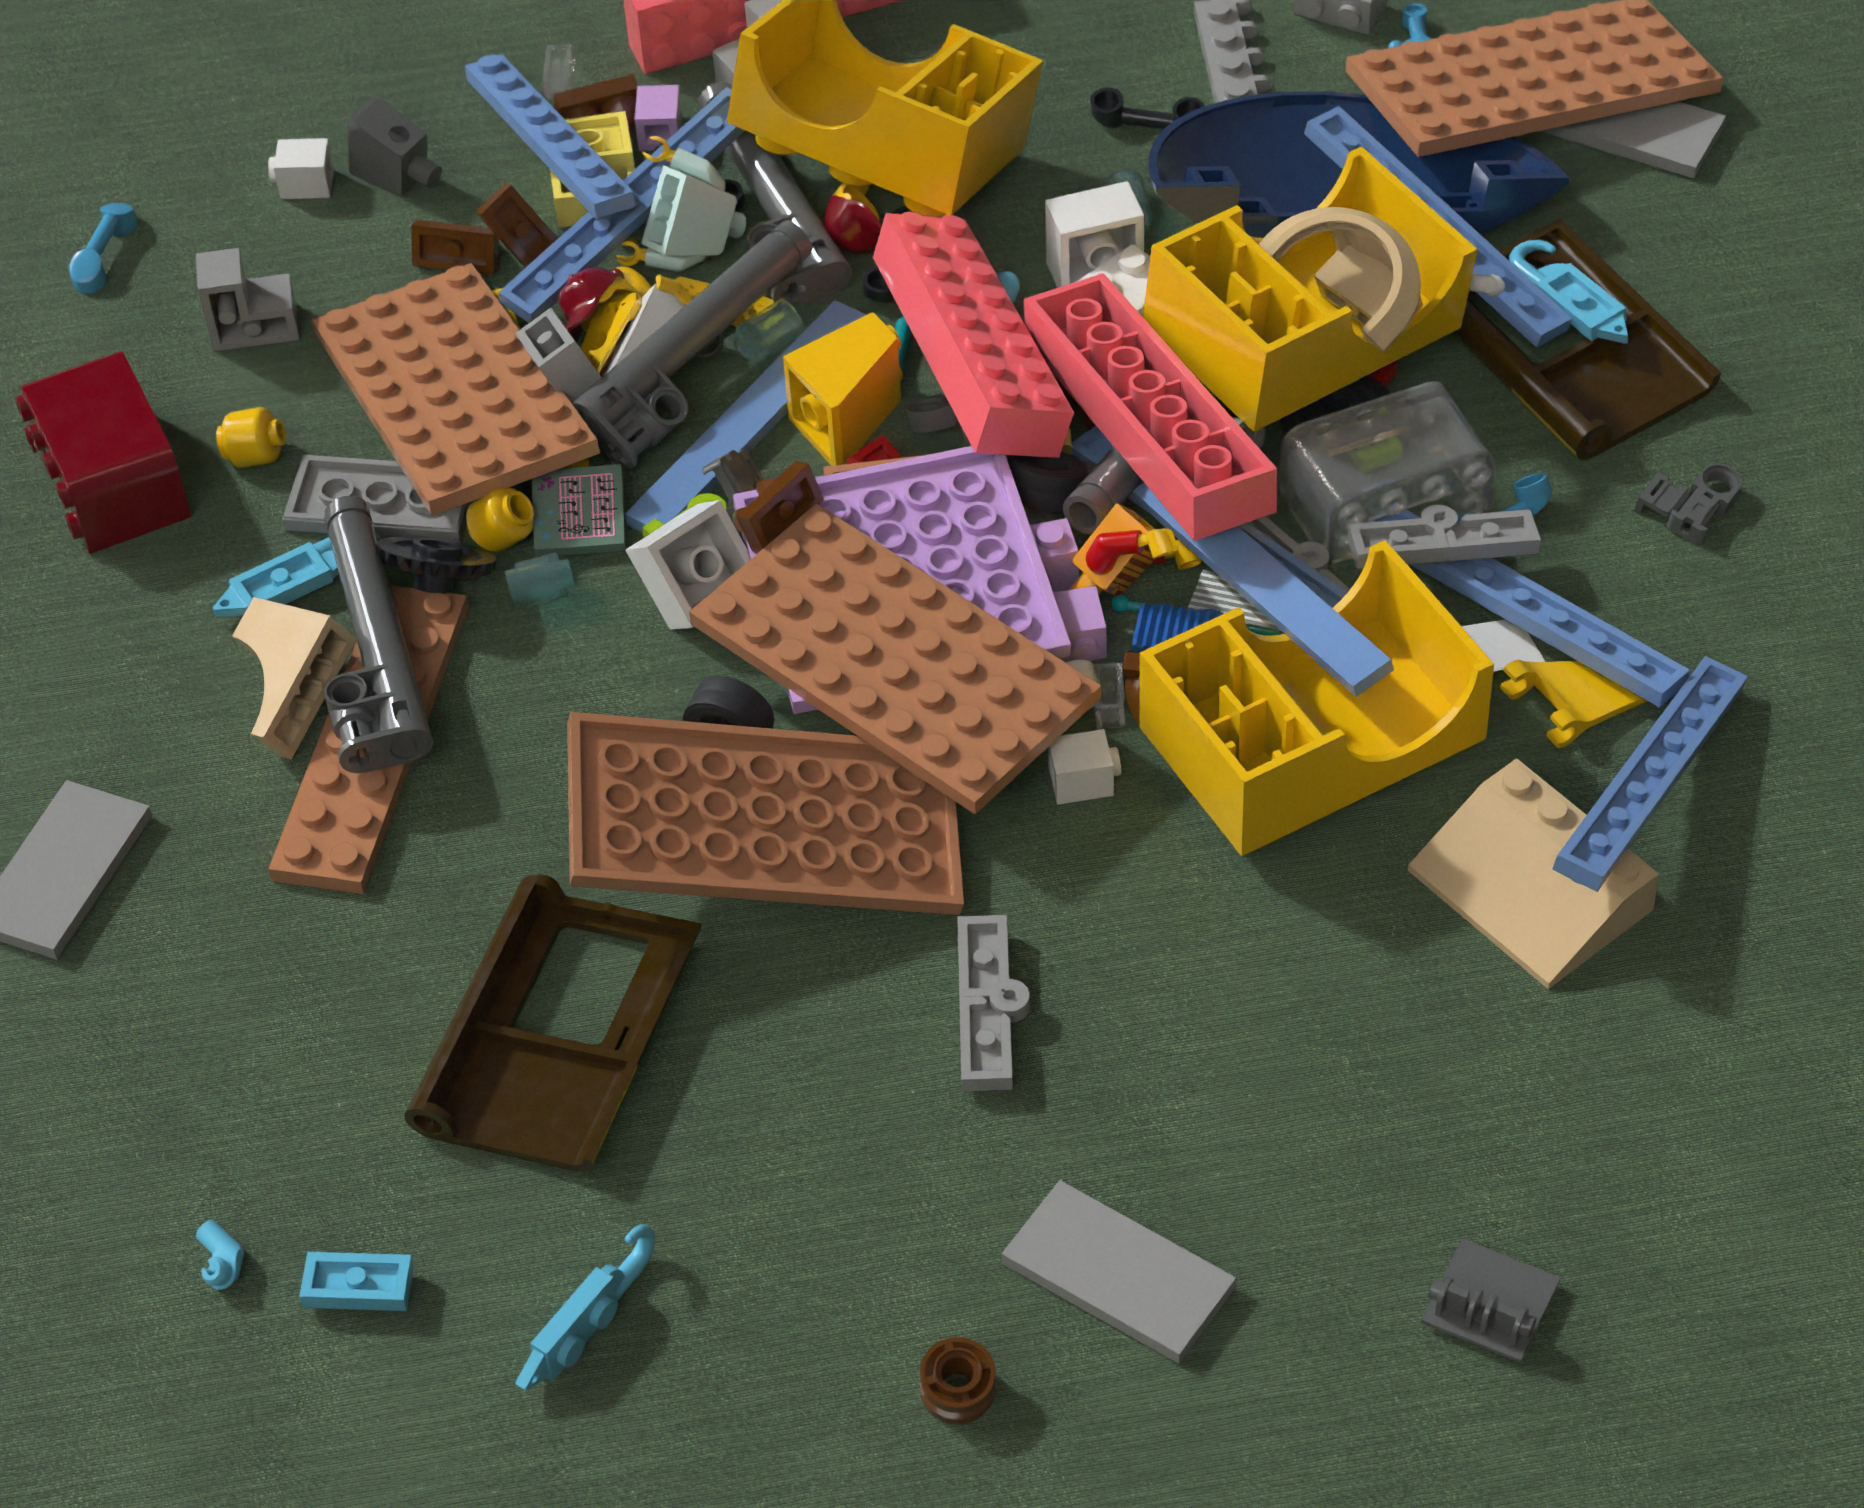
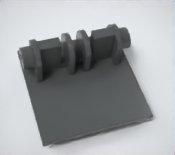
(1490, 1300)

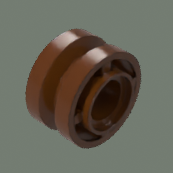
(961, 1357)

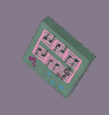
(579, 511)

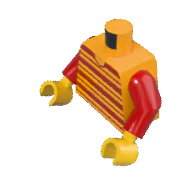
(1124, 549)

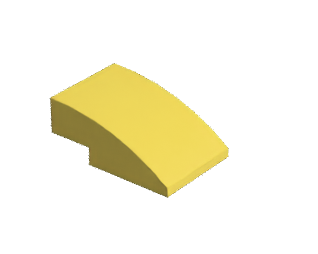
(611, 141)

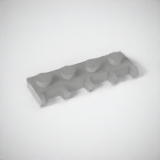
(1225, 49)

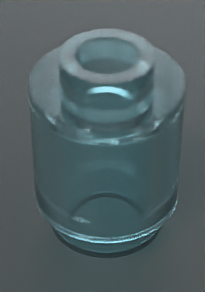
(539, 580)

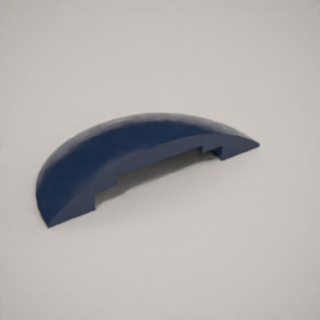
(1259, 158)

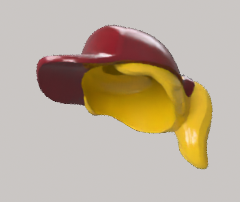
(852, 219)
(593, 287)

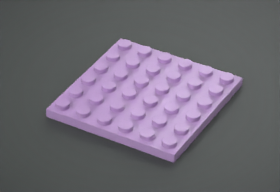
(958, 523)

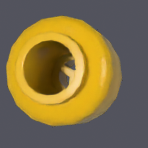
(250, 437)
(500, 519)

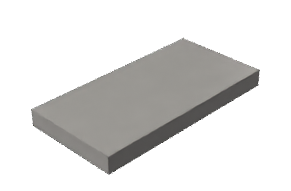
(1662, 136)
(381, 483)
(66, 866)
(1119, 1271)

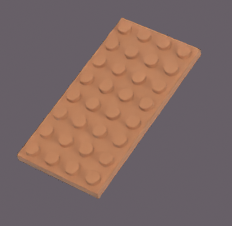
(1531, 75)
(453, 388)
(896, 657)
(755, 816)

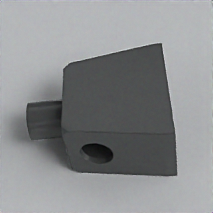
(389, 149)

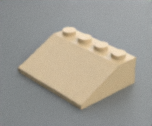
(1498, 874)

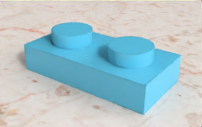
(356, 1281)

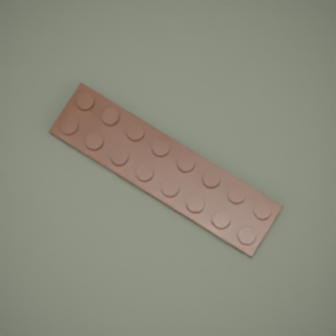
(343, 814)

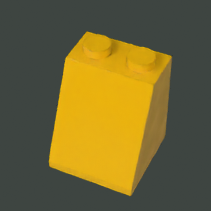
(844, 386)

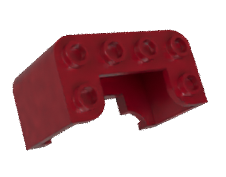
(105, 451)

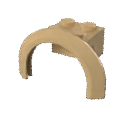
(1368, 272)

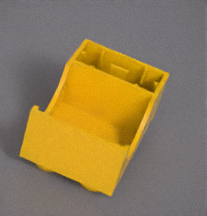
(908, 127)
(1260, 324)
(1282, 742)

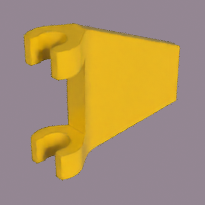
(1574, 690)

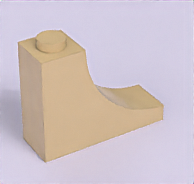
(298, 659)

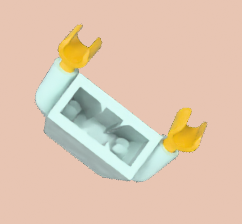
(687, 215)

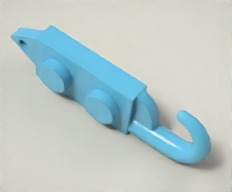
(1589, 306)
(281, 578)
(584, 1312)

